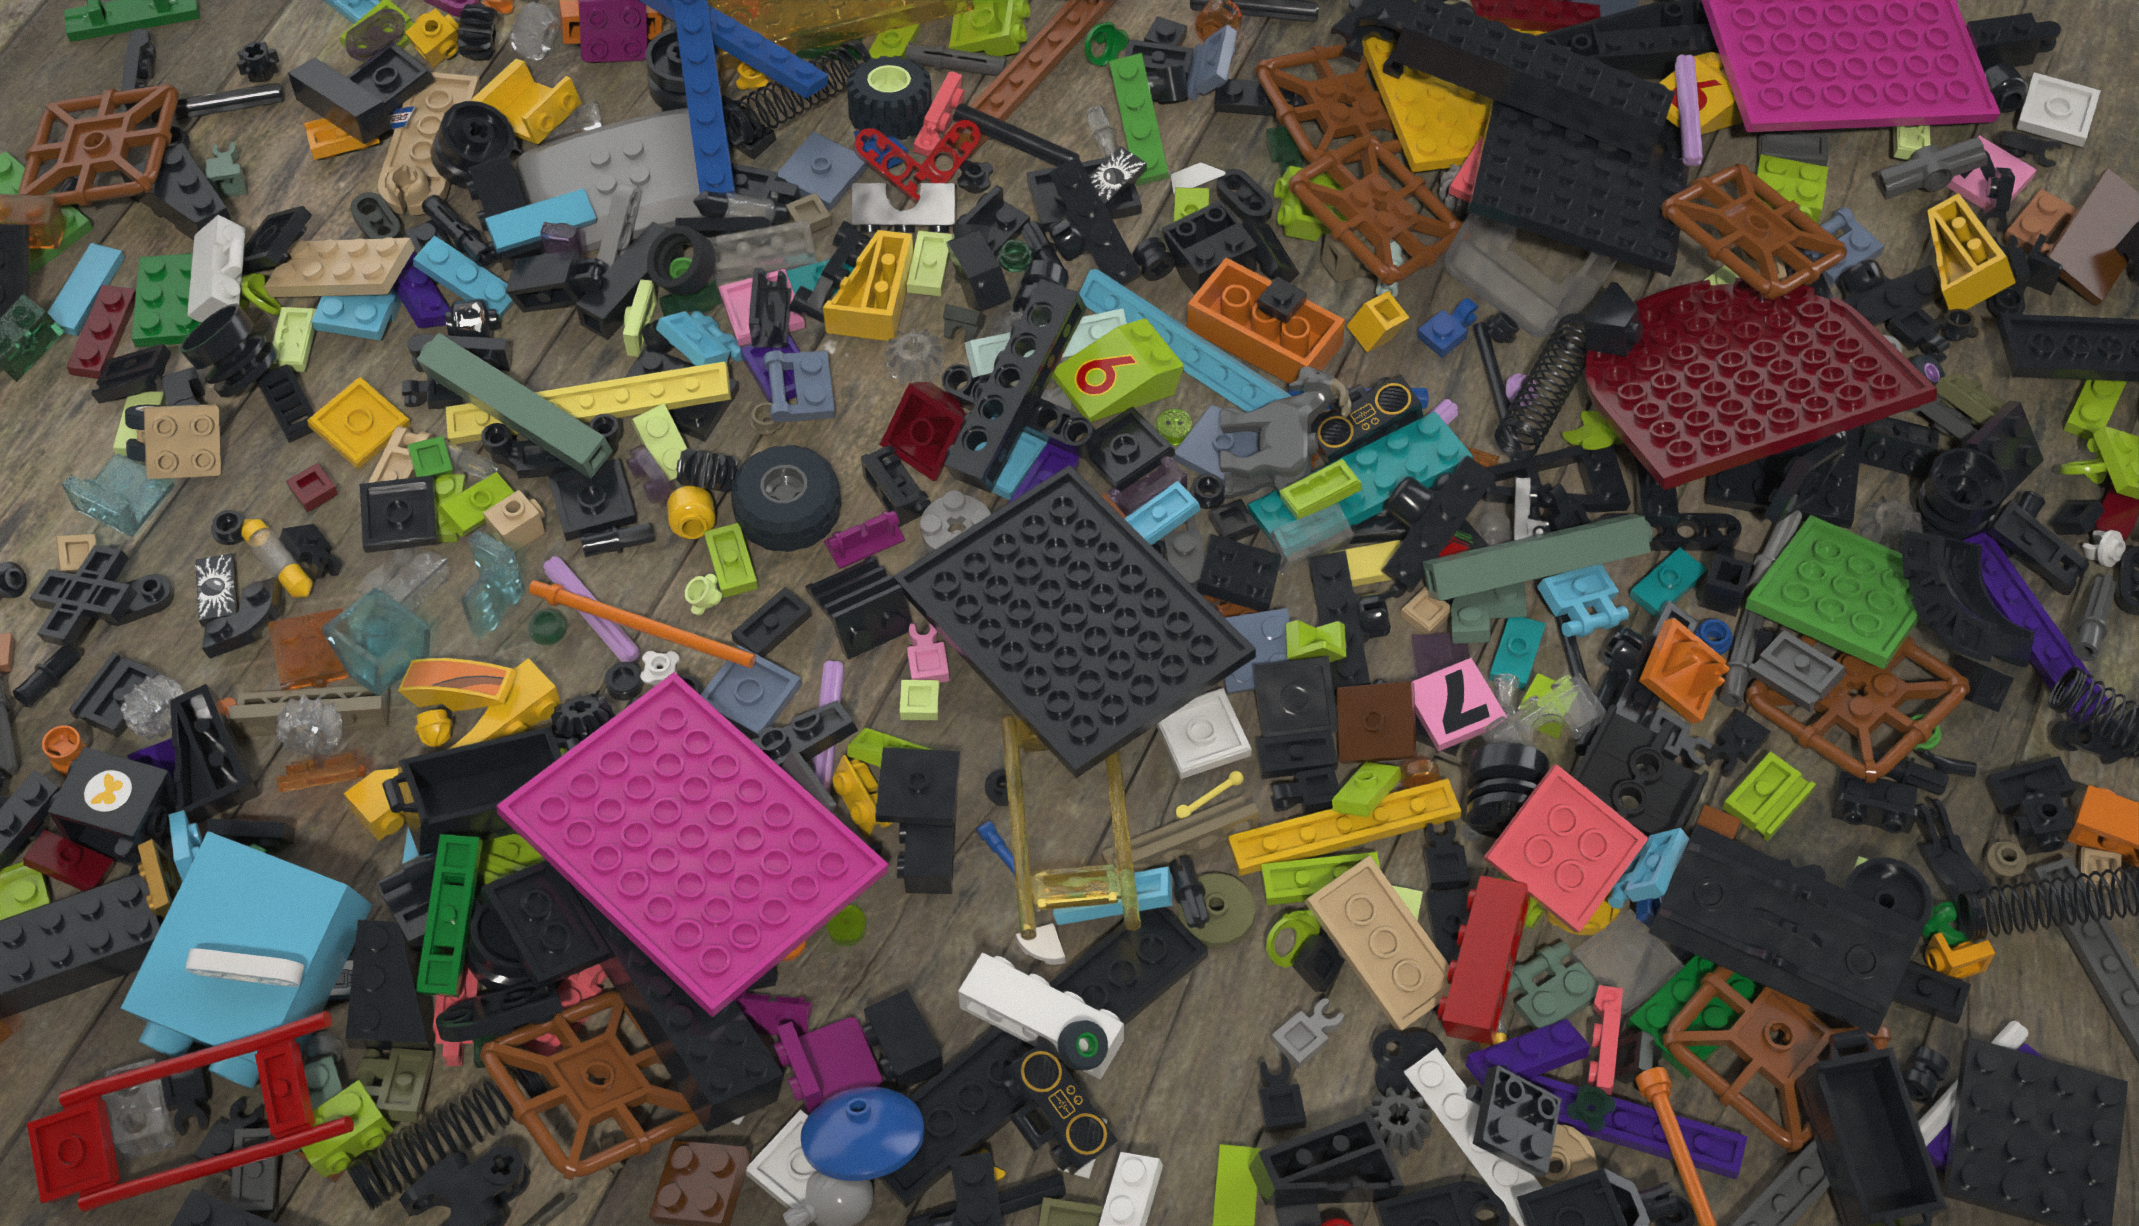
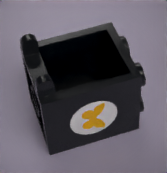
(114, 805)

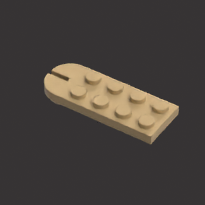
(408, 168)

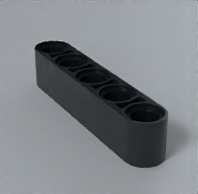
(1062, 434)

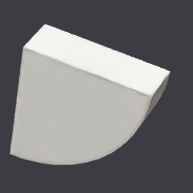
(1044, 946)

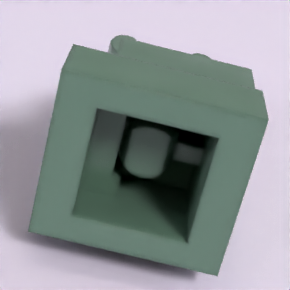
(224, 174)

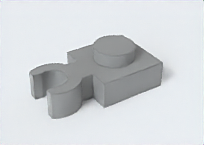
(1304, 1036)

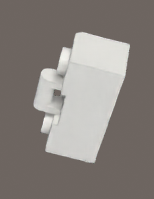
(216, 268)

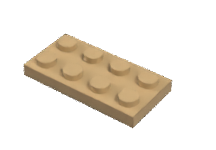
(340, 267)
(1382, 943)

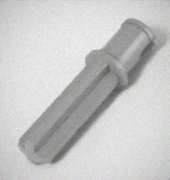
(1779, 539)

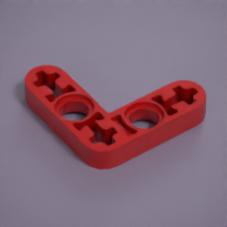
(927, 170)

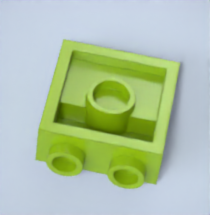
(991, 27)
(1795, 181)
(1294, 215)

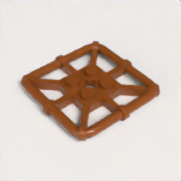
(1324, 100)
(100, 144)
(1394, 214)
(1755, 229)
(1864, 714)
(1752, 1042)
(587, 1102)

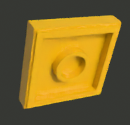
(357, 422)

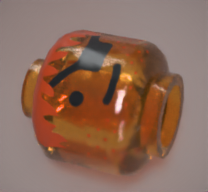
(1217, 15)

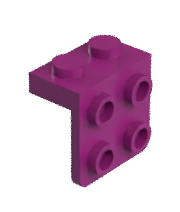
(612, 30)
(826, 1061)

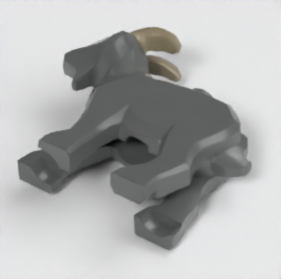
(1284, 434)

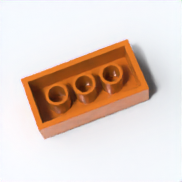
(1229, 317)

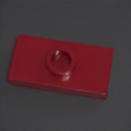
(68, 862)

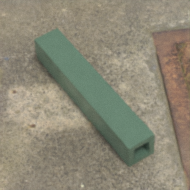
(514, 405)
(1537, 556)

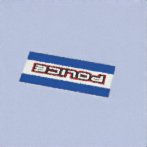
(400, 121)

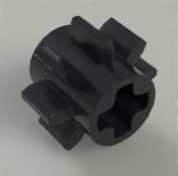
(258, 62)

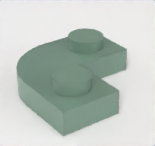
(1473, 611)

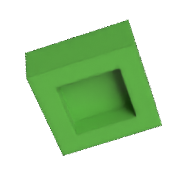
(430, 457)

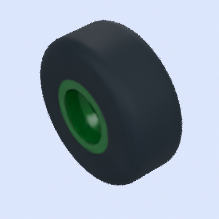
(1069, 1045)

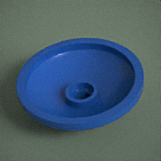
(862, 1134)

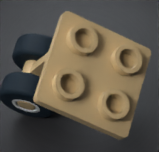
(175, 440)

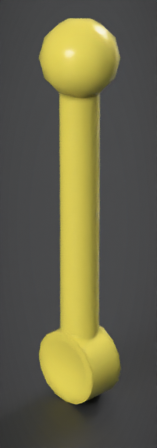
(1184, 811)

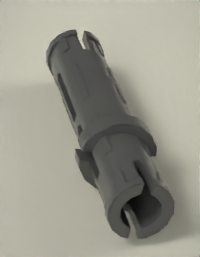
(942, 57)

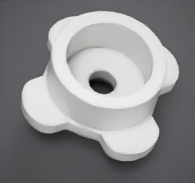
(652, 660)

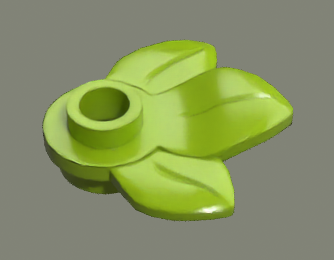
(1594, 434)

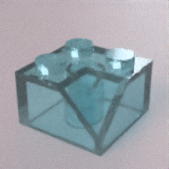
(377, 640)

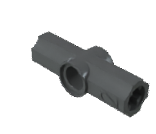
(1932, 167)

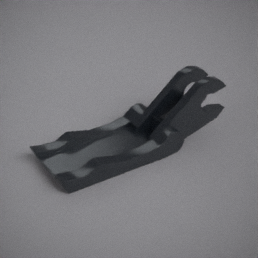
(1946, 855)

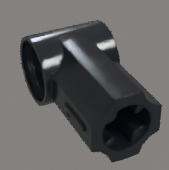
(1168, 84)

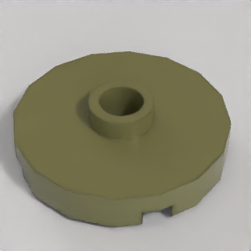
(1231, 922)

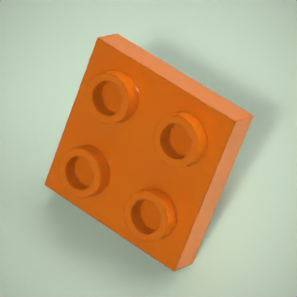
(1683, 670)

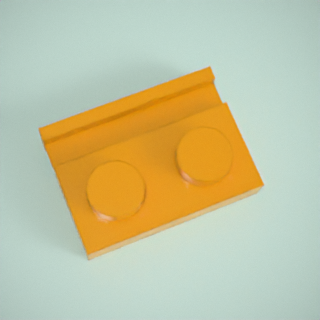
(329, 140)

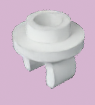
(2108, 548)

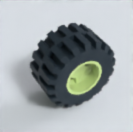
(889, 96)

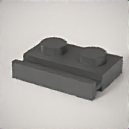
(1797, 670)

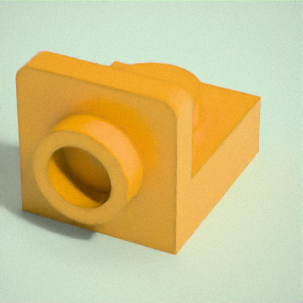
(1962, 960)

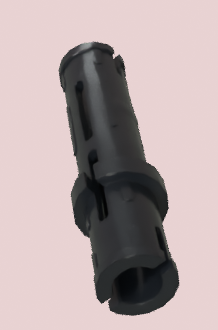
(465, 237)

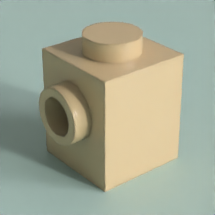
(515, 521)

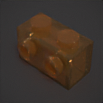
(37, 211)

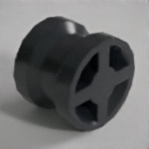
(1153, 258)

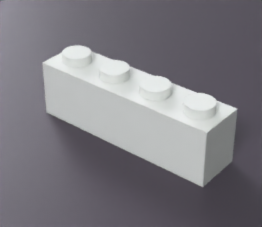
(1032, 1008)

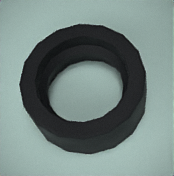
(662, 252)

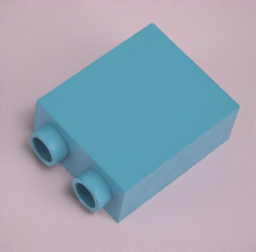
(249, 906)

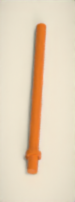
(557, 595)

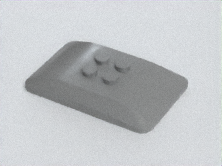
(640, 152)

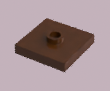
(1376, 722)

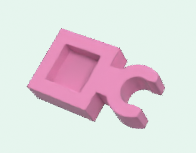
(927, 657)

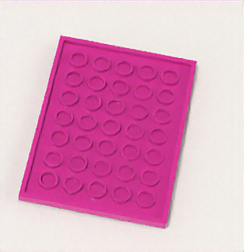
(1849, 63)
(692, 842)

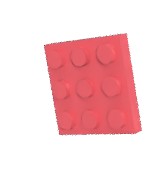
(1566, 848)

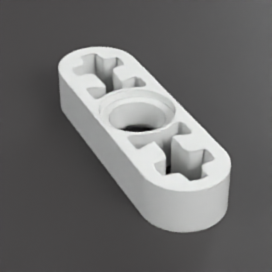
(244, 967)

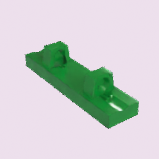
(125, 16)
(449, 915)

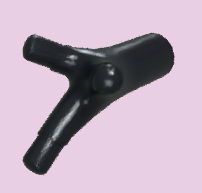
(1951, 766)

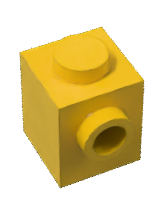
(1377, 321)

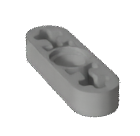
(619, 223)

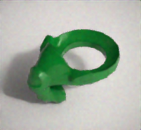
(1115, 40)
(1939, 922)

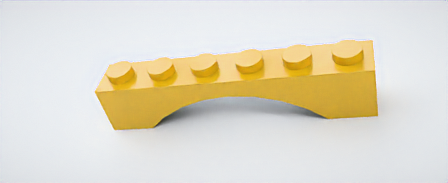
(527, 703)

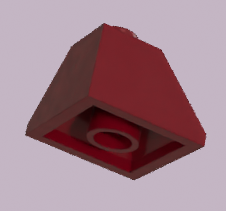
(924, 427)

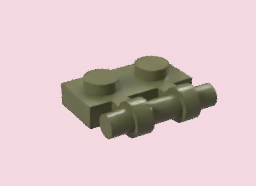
(1969, 397)
(403, 1082)

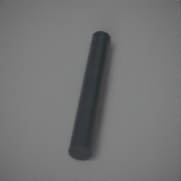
(1604, 695)

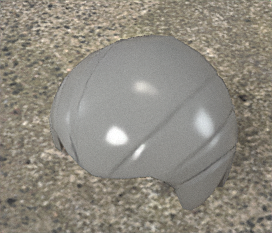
(832, 1202)

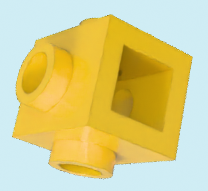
(434, 37)

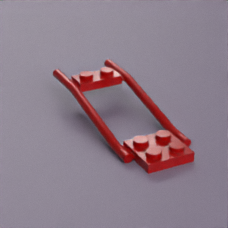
(76, 1147)

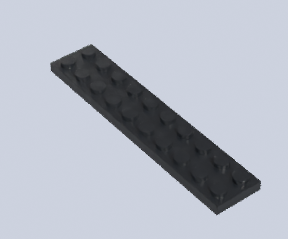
(966, 1098)

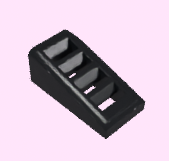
(277, 385)

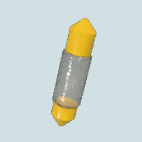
(276, 558)

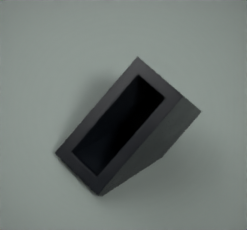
(978, 271)
(1613, 323)

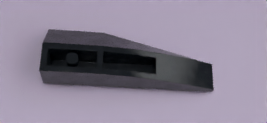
(1641, 38)

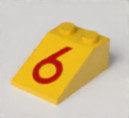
(1715, 96)

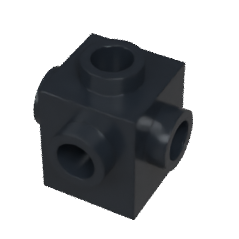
(2042, 823)

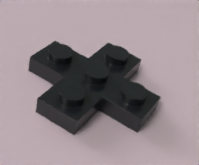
(83, 596)

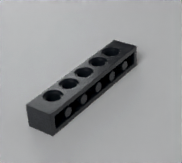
(1050, 341)

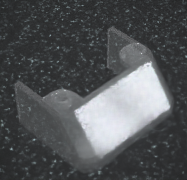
(1487, 266)

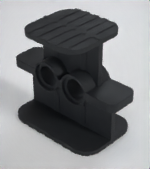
(1611, 773)

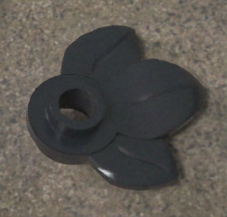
(1411, 1050)

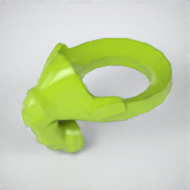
(253, 289)
(2093, 469)
(1304, 926)

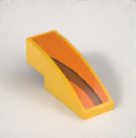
(456, 683)

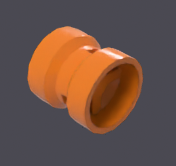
(62, 747)

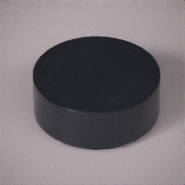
(624, 681)

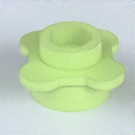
(702, 593)

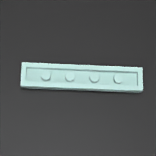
(983, 351)

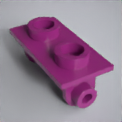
(864, 539)
(768, 1015)

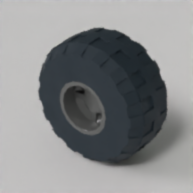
(786, 498)

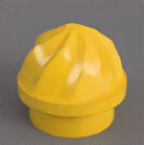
(433, 727)

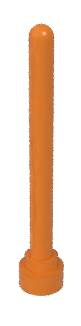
(1656, 1086)

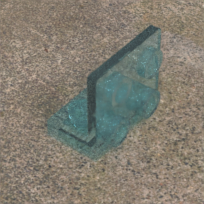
(118, 495)
(496, 587)

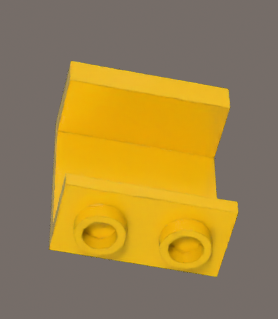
(529, 106)

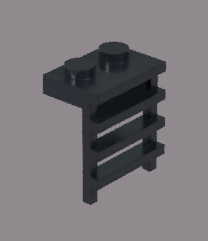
(862, 606)

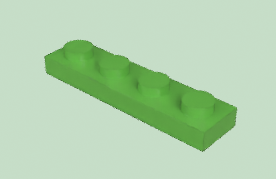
(1139, 116)

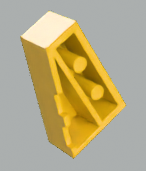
(1967, 255)
(875, 291)

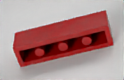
(1485, 960)

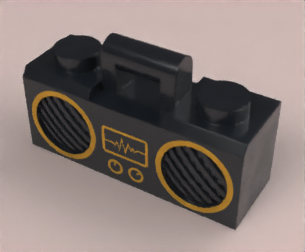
(1372, 416)
(1060, 1106)

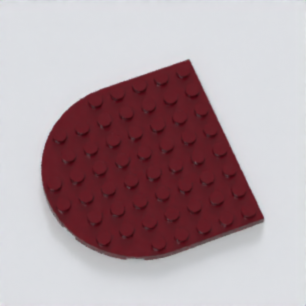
(1745, 378)

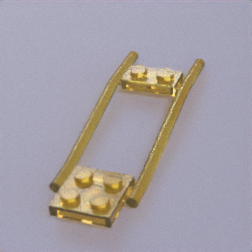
(1068, 885)

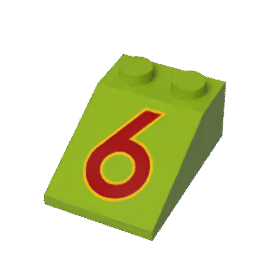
(1120, 371)

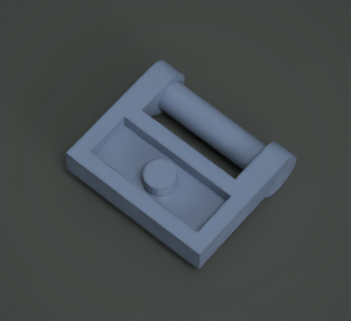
(1858, 242)
(811, 386)

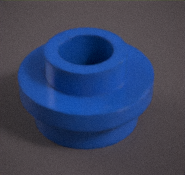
(1716, 629)

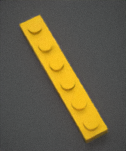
(1334, 831)

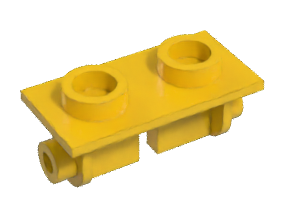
(854, 783)

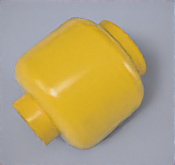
(690, 512)

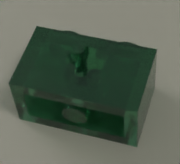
(25, 336)

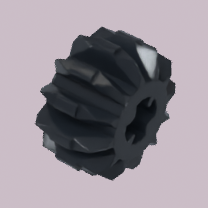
(477, 31)
(706, 470)
(580, 716)

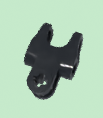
(470, 1189)

